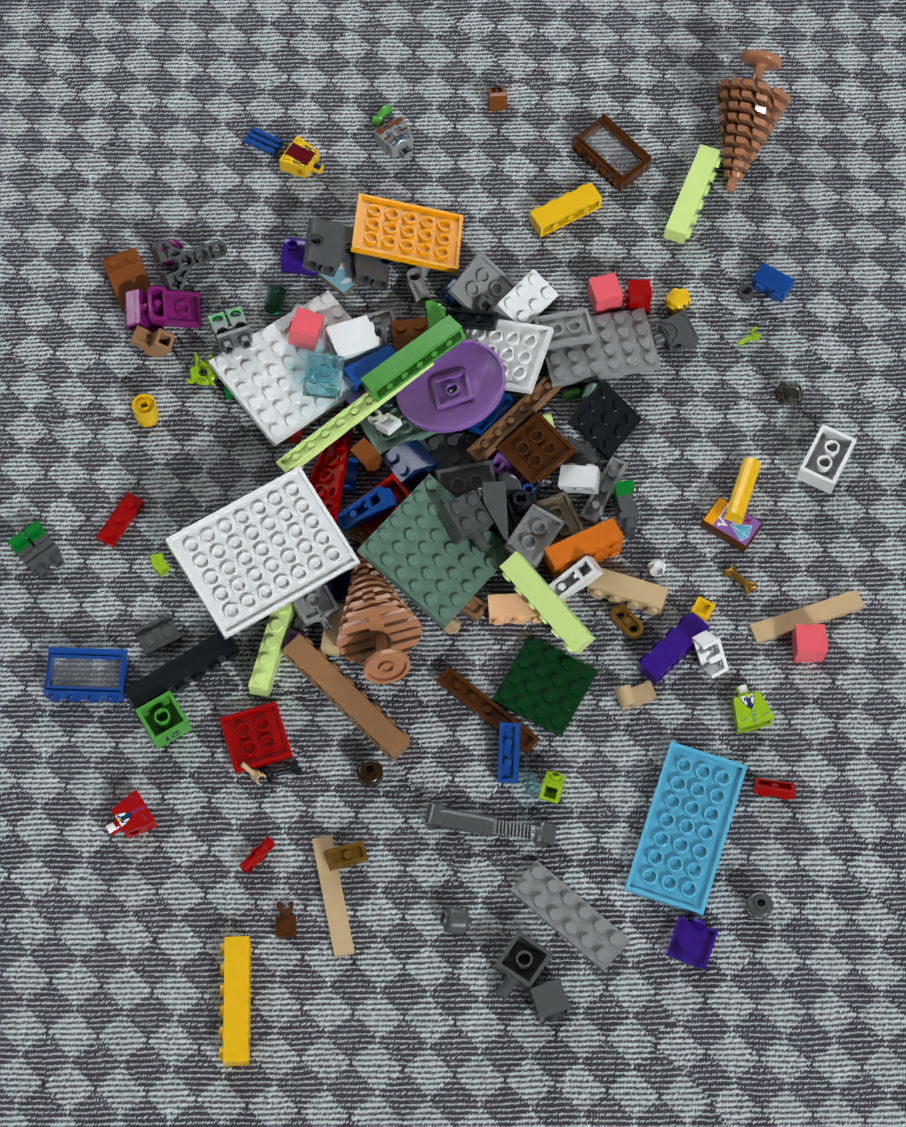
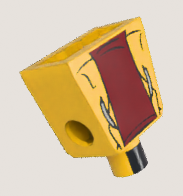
(300, 159)

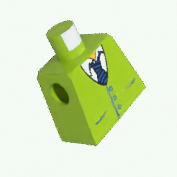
(750, 710)

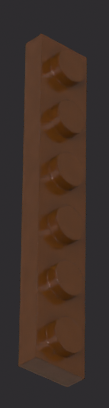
(483, 706)

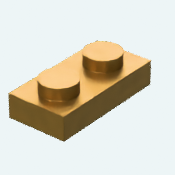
(346, 855)

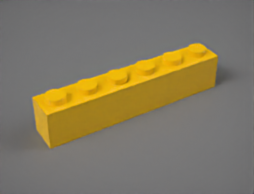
(237, 1001)

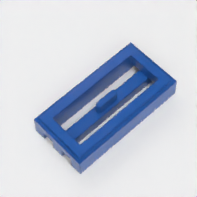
(265, 139)

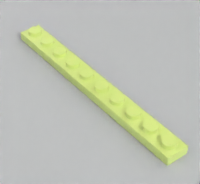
(335, 428)

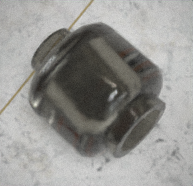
(789, 393)

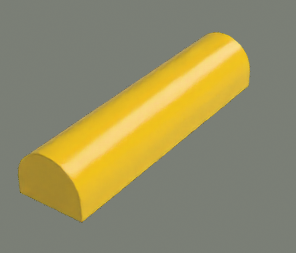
(742, 490)

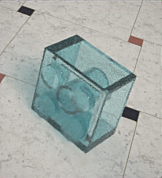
(323, 376)

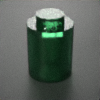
(275, 300)

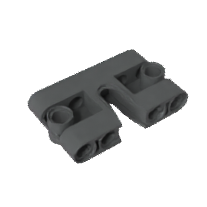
(326, 248)

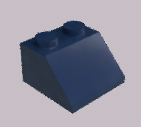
(410, 462)

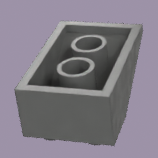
(494, 499)

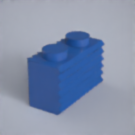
(772, 282)

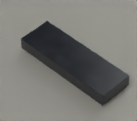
(474, 319)

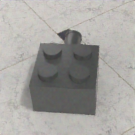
(466, 519)
(521, 964)

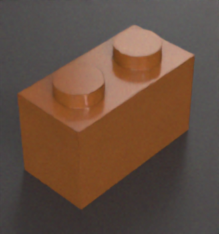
(367, 457)

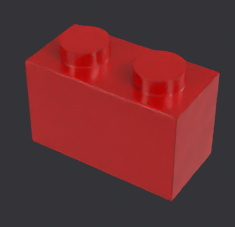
(637, 295)

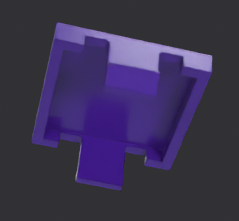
(692, 942)

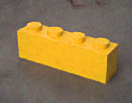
(565, 209)

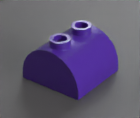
(293, 257)

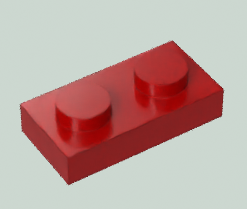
(774, 788)

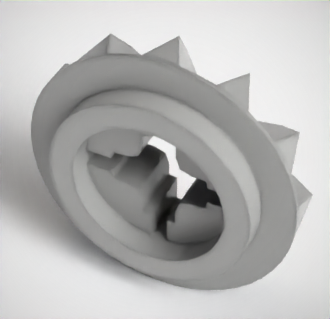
(384, 333)

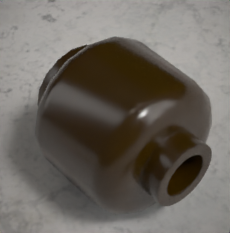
(370, 773)

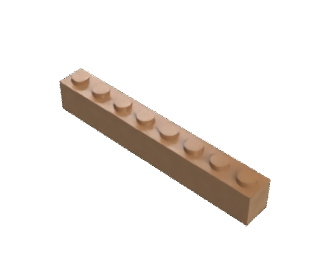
(346, 697)

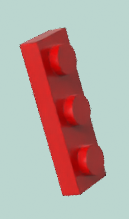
(120, 520)

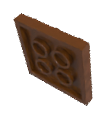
(536, 449)

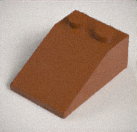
(126, 273)
(406, 331)

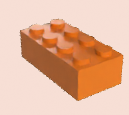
(597, 542)

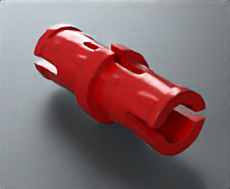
(257, 855)

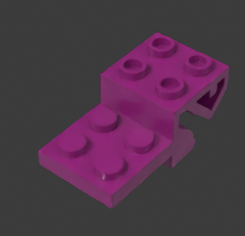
(161, 309)

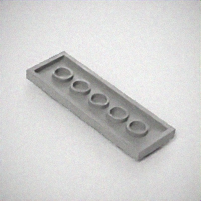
(570, 915)

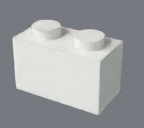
(579, 478)

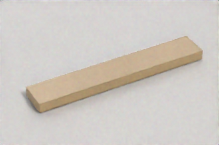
(810, 614)
(333, 900)

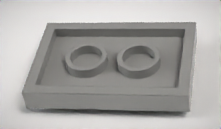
(569, 327)
(533, 534)

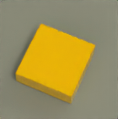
(703, 608)

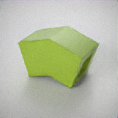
(159, 564)

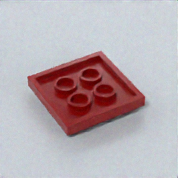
(256, 737)

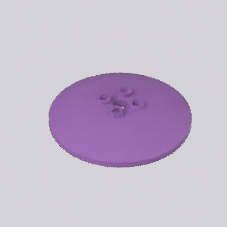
(479, 384)

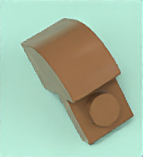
(154, 344)

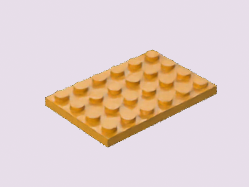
(407, 233)

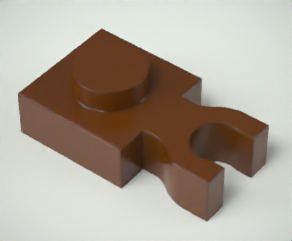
(286, 924)

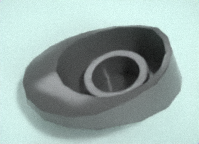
(512, 484)

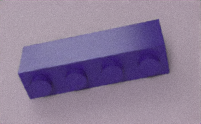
(672, 648)

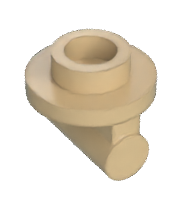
(453, 626)

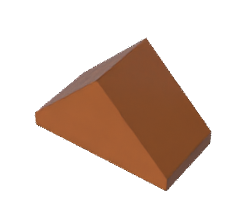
(497, 98)

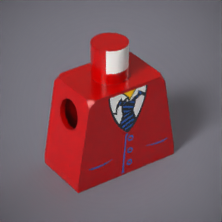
(131, 817)

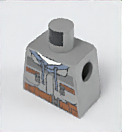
(395, 138)

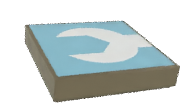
(342, 280)

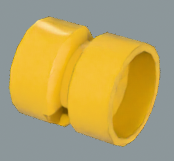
(145, 410)

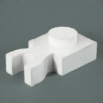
(385, 423)

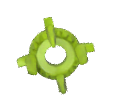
(195, 377)

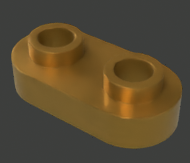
(626, 623)

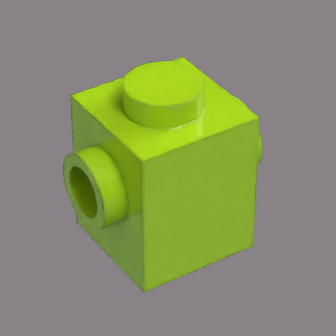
(552, 786)

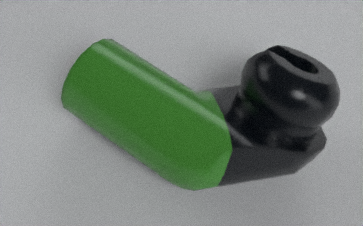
(575, 391)

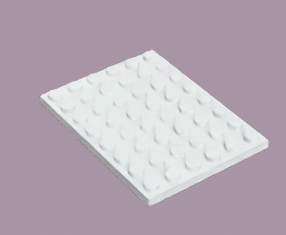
(272, 374)
(262, 552)

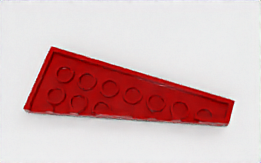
(329, 472)

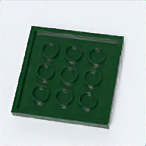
(545, 686)

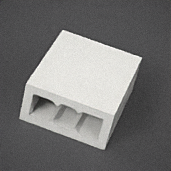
(352, 339)

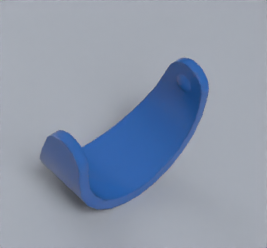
(350, 475)

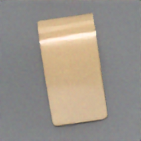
(635, 696)

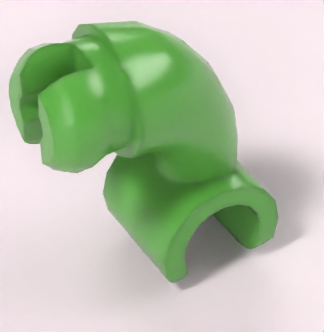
(378, 120)

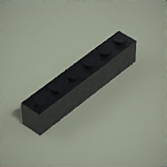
(183, 669)

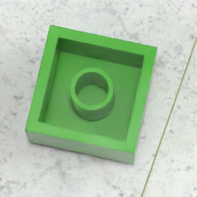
(163, 719)

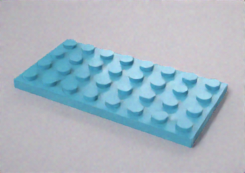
(686, 828)

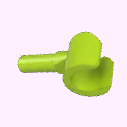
(754, 337)

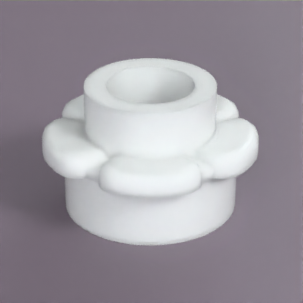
(656, 567)

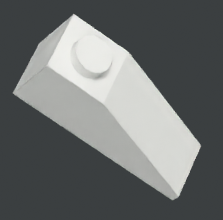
(577, 577)

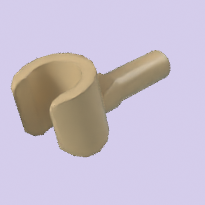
(255, 774)

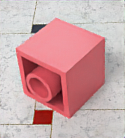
(605, 293)
(305, 329)
(809, 643)

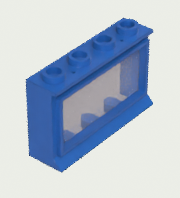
(86, 674)

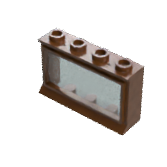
(611, 153)

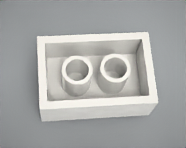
(526, 299)
(826, 459)

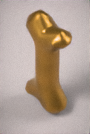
(747, 585)

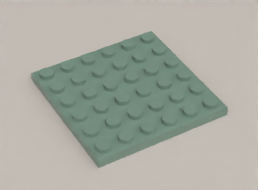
(424, 561)

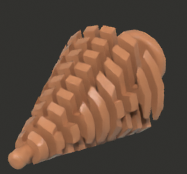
(748, 113)
(377, 626)

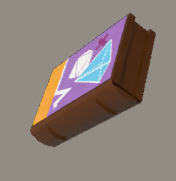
(732, 533)

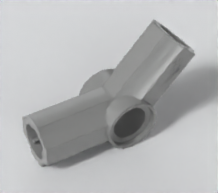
(416, 284)

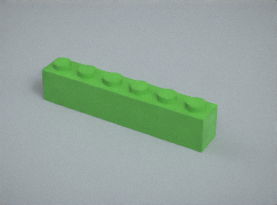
(413, 358)

